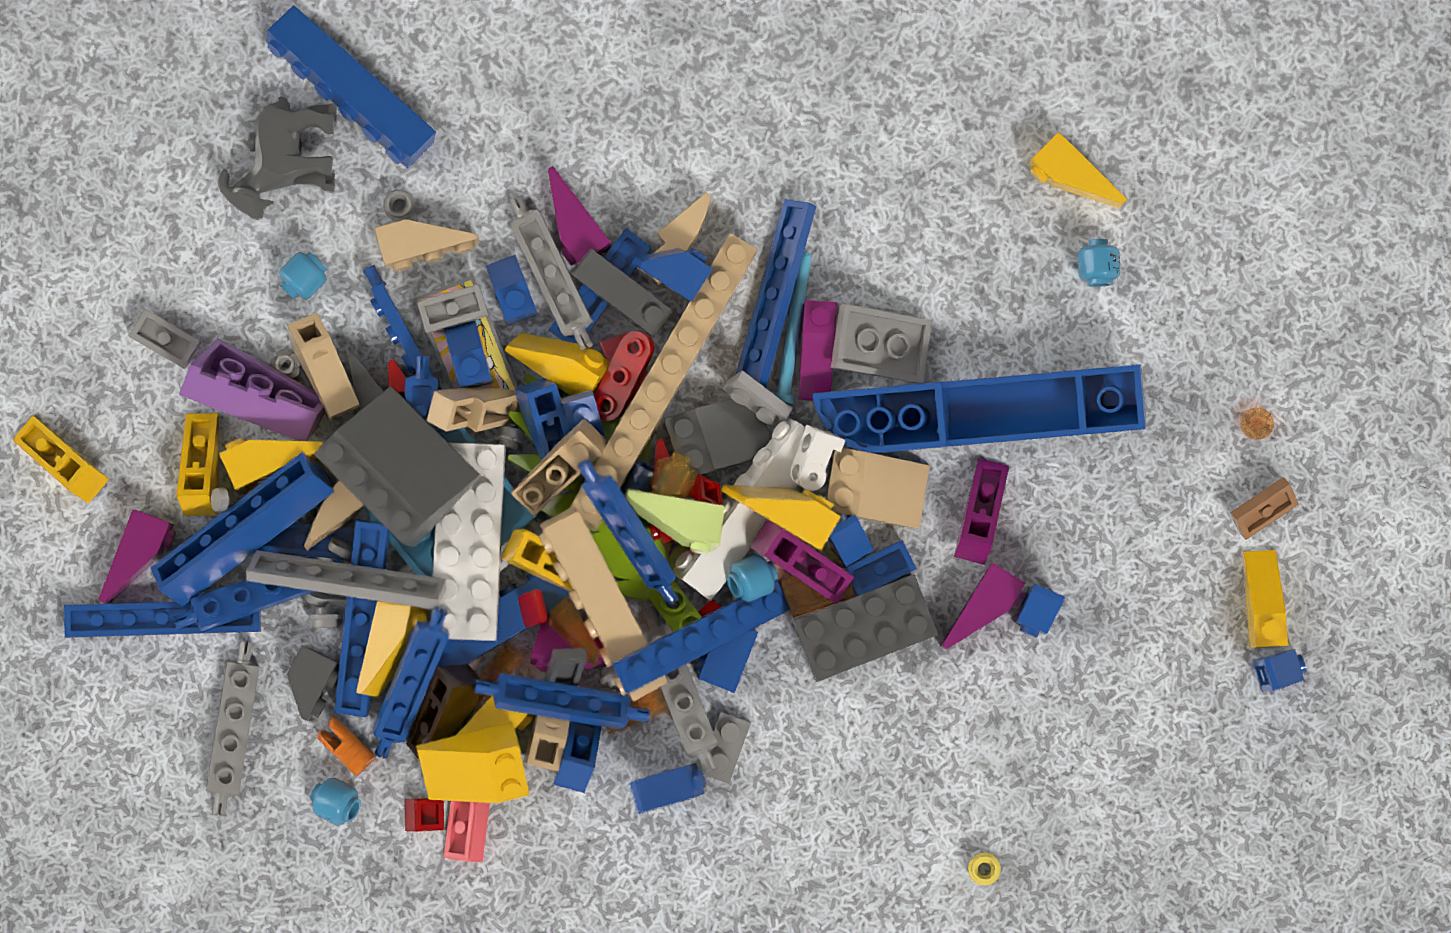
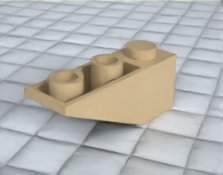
(413, 241)
(322, 365)
(559, 467)
(546, 742)

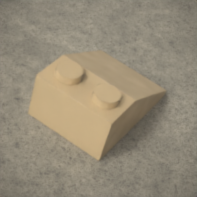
(877, 488)

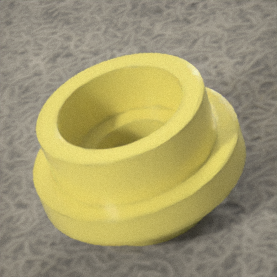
(994, 864)

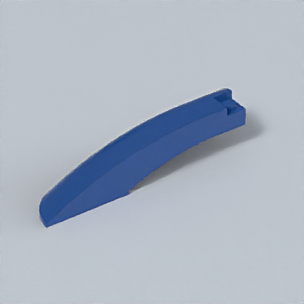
(986, 409)

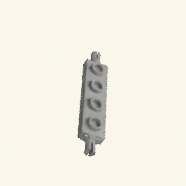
(551, 272)
(684, 701)
(232, 728)

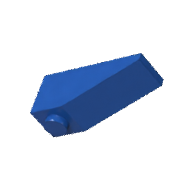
(542, 414)
(667, 787)

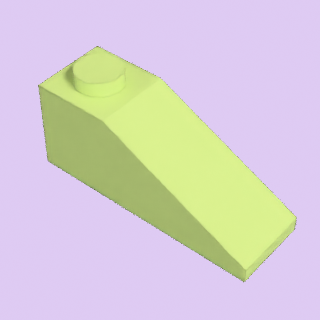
(684, 520)

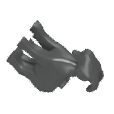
(279, 156)

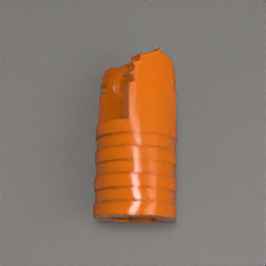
(351, 751)

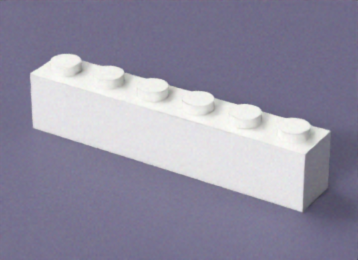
(740, 524)

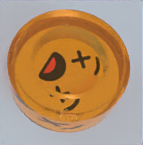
(1256, 423)

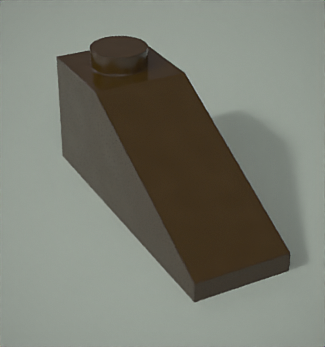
(445, 705)

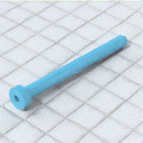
(793, 331)

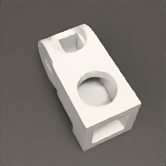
(813, 457)

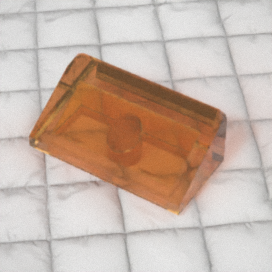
(804, 599)
(503, 662)

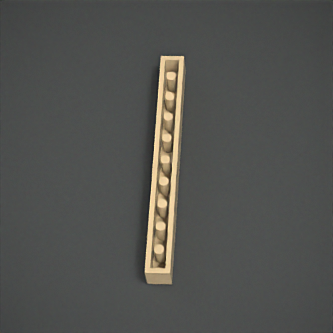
(670, 369)

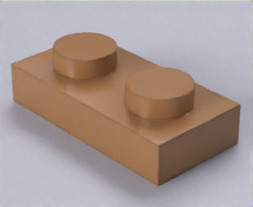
(1264, 508)

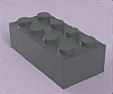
(865, 628)

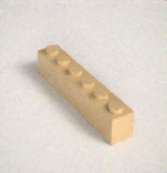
(595, 591)

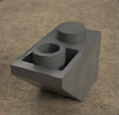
(309, 679)

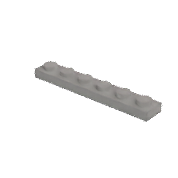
(346, 579)

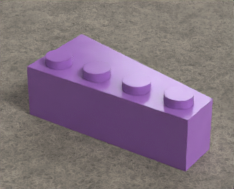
(252, 391)

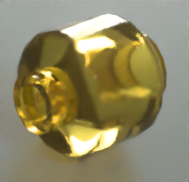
(674, 476)

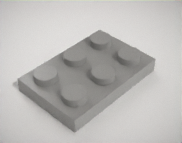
(881, 343)

